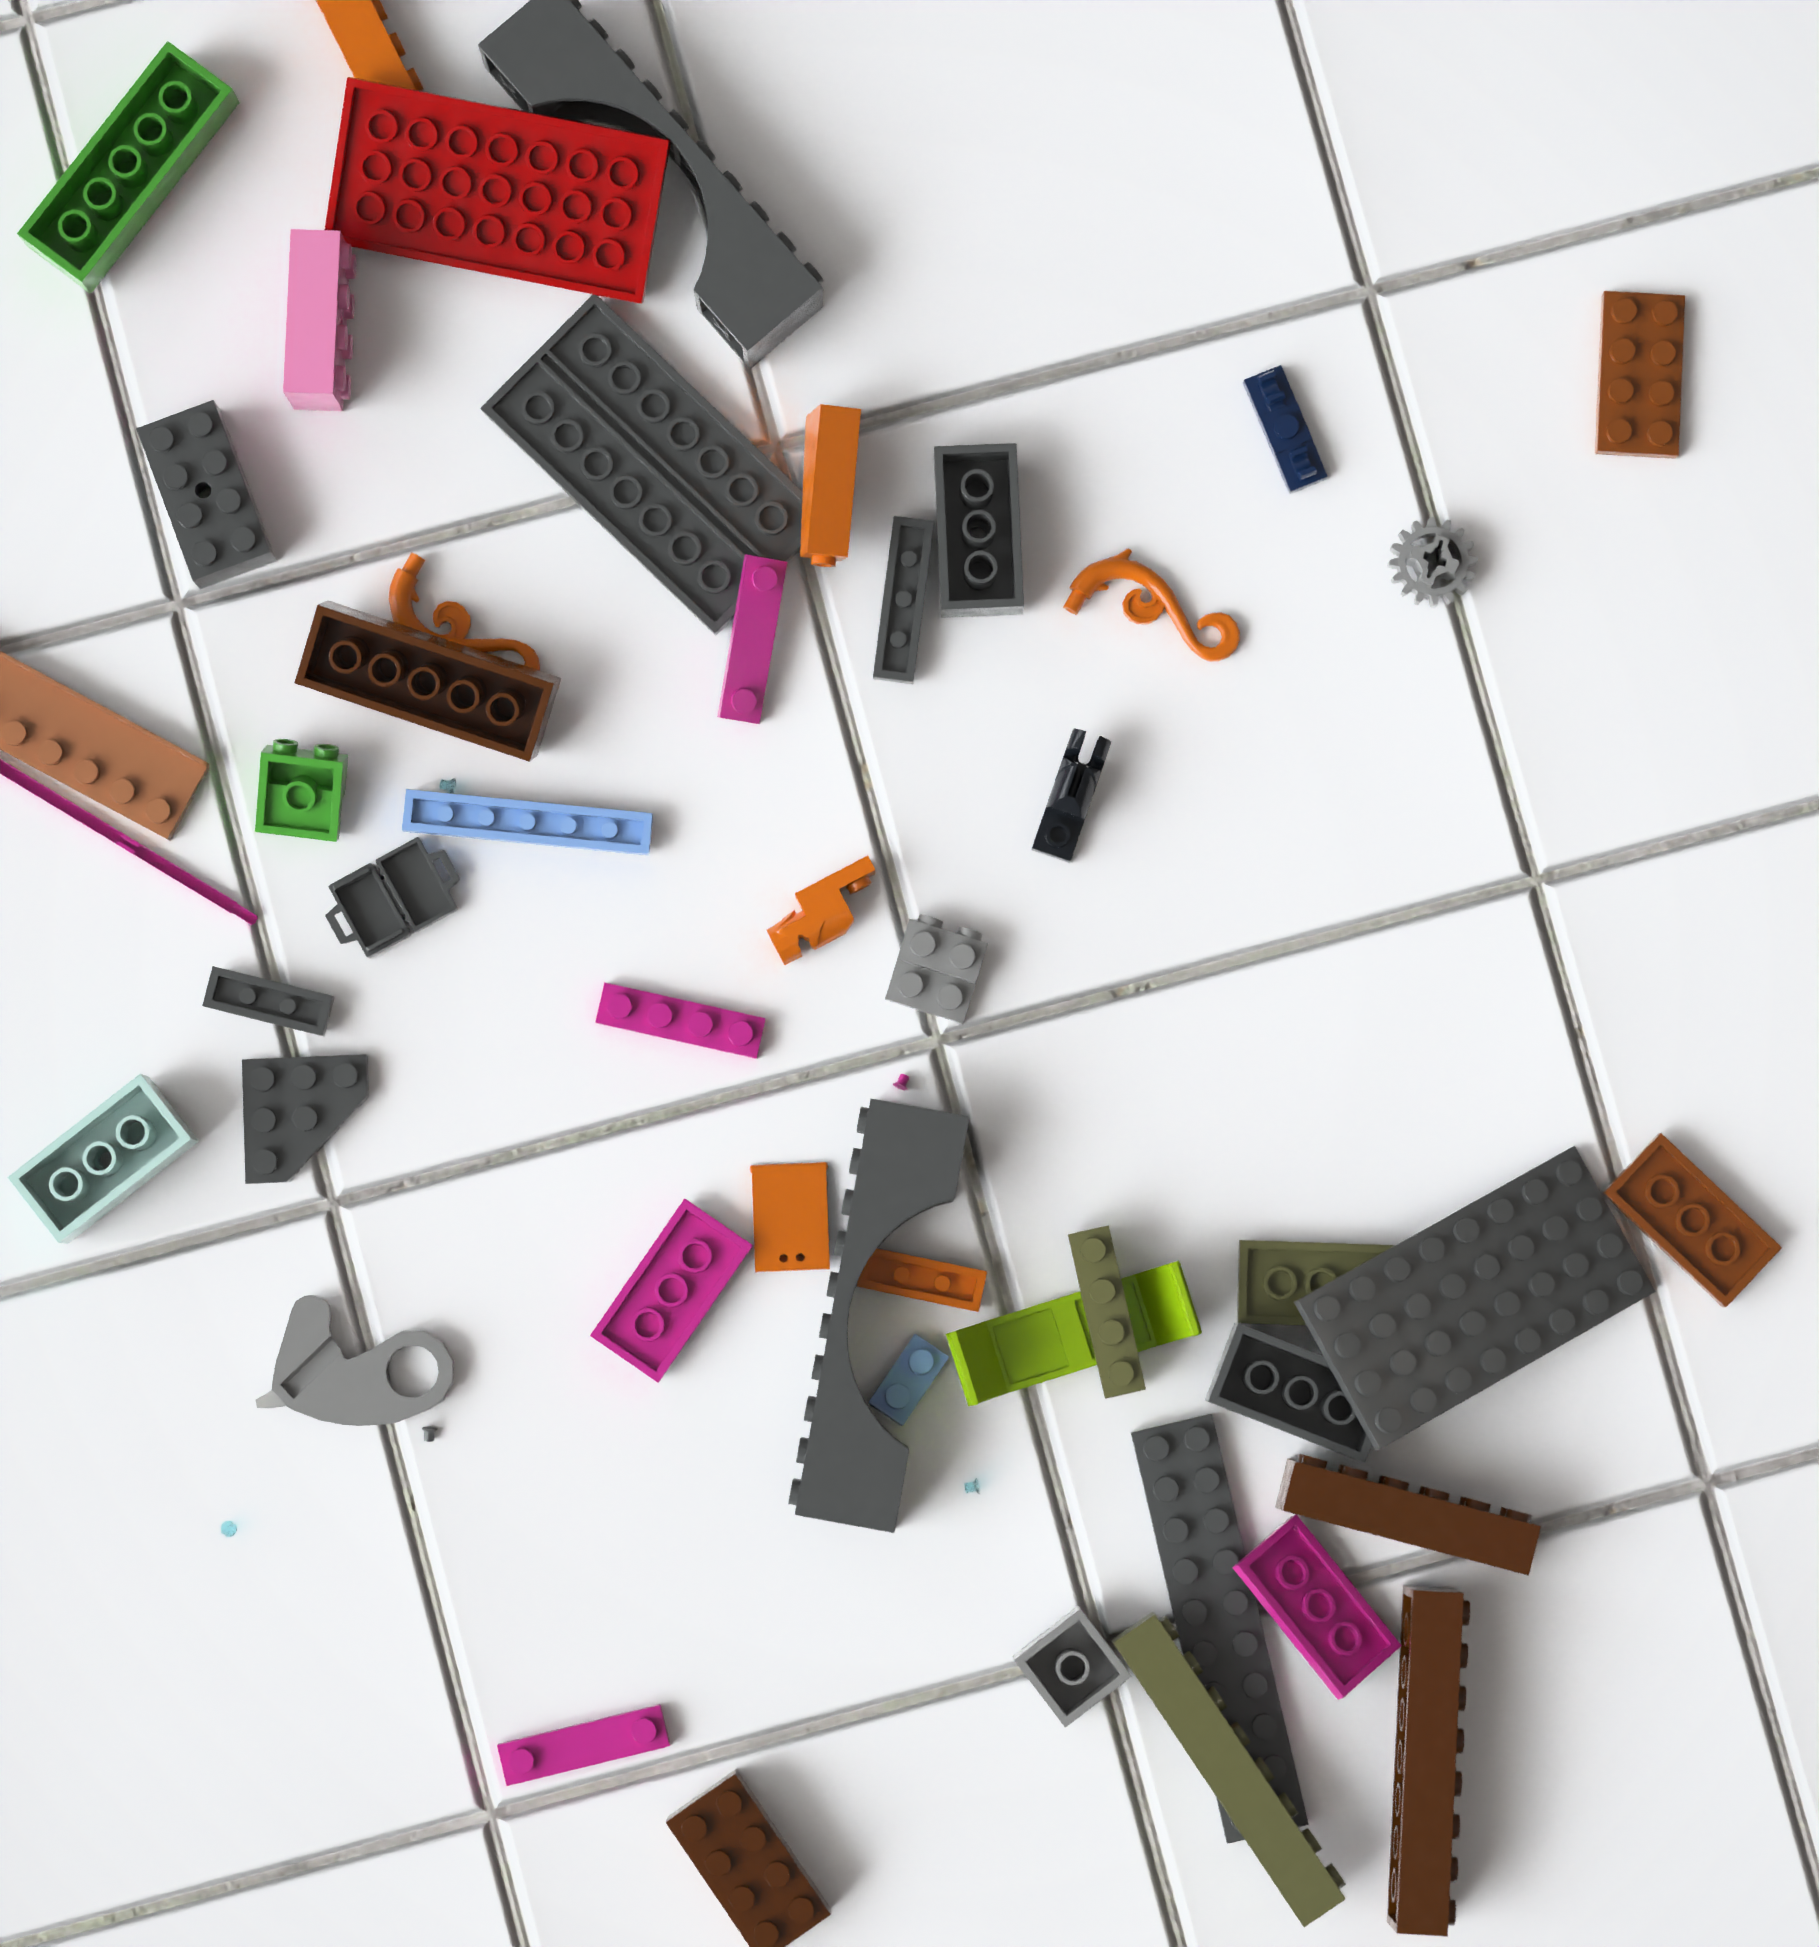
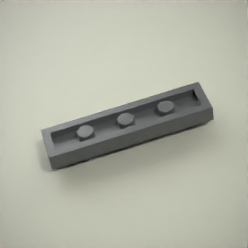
(903, 600)

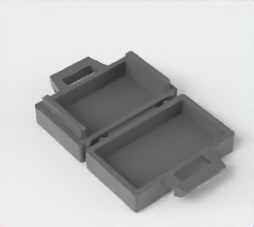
(377, 905)

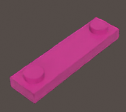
(752, 639)
(583, 1745)

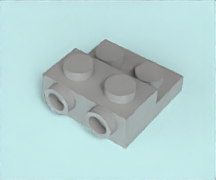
(937, 969)

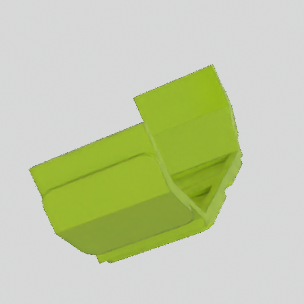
(1056, 1339)

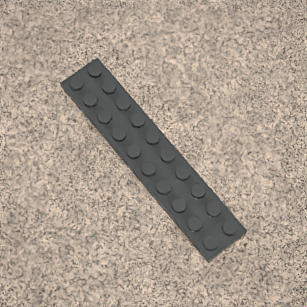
(1208, 1600)

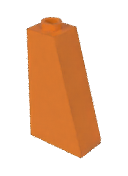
(828, 483)

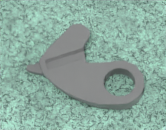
(356, 1391)

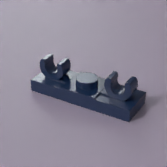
(1285, 429)

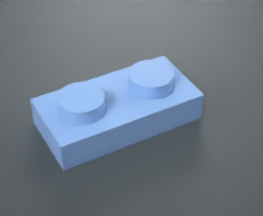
(908, 1380)

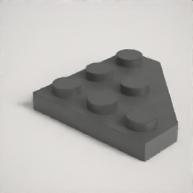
(296, 1109)

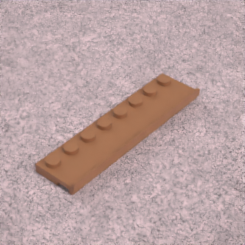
(95, 749)

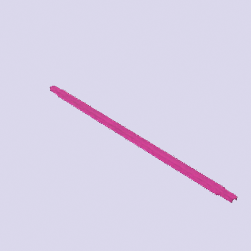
(126, 842)

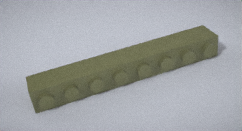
(1229, 1769)

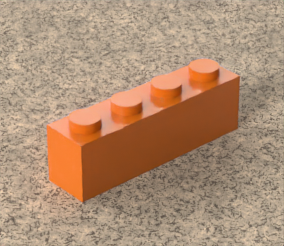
(365, 42)

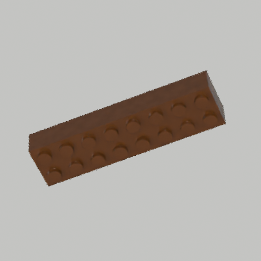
(1426, 1760)

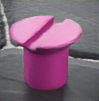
(902, 1082)

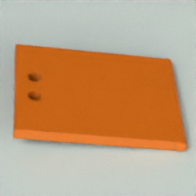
(790, 1217)

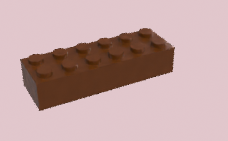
(427, 680)
(1408, 1517)

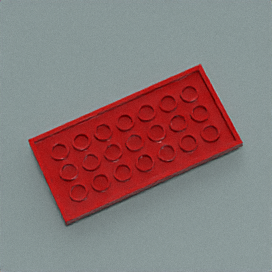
(497, 189)

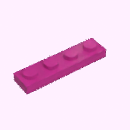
(680, 1020)

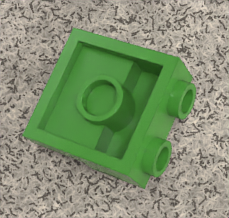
(301, 790)

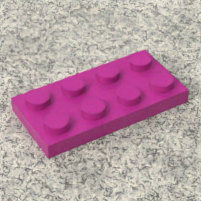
(671, 1290)
(1317, 1606)

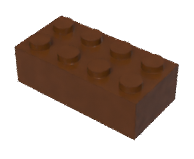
(748, 1864)

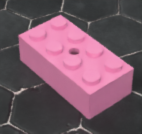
(317, 320)

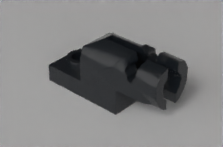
(1070, 798)

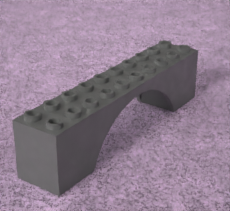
(566, 69)
(850, 1459)

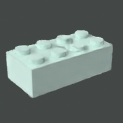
(66, 1179)

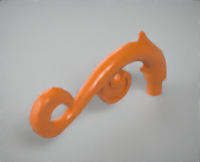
(1119, 567)
(400, 600)

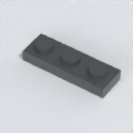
(268, 1001)

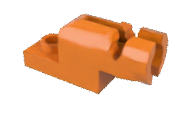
(823, 911)

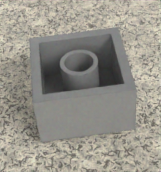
(1071, 1666)

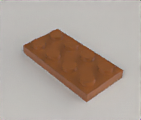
(1640, 374)
(1692, 1220)

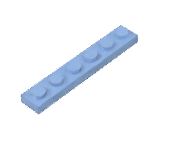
(527, 822)

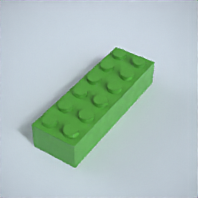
(129, 167)

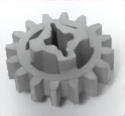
(1447, 567)

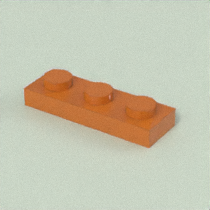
(923, 1279)

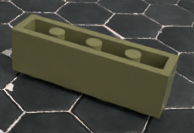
(1106, 1312)

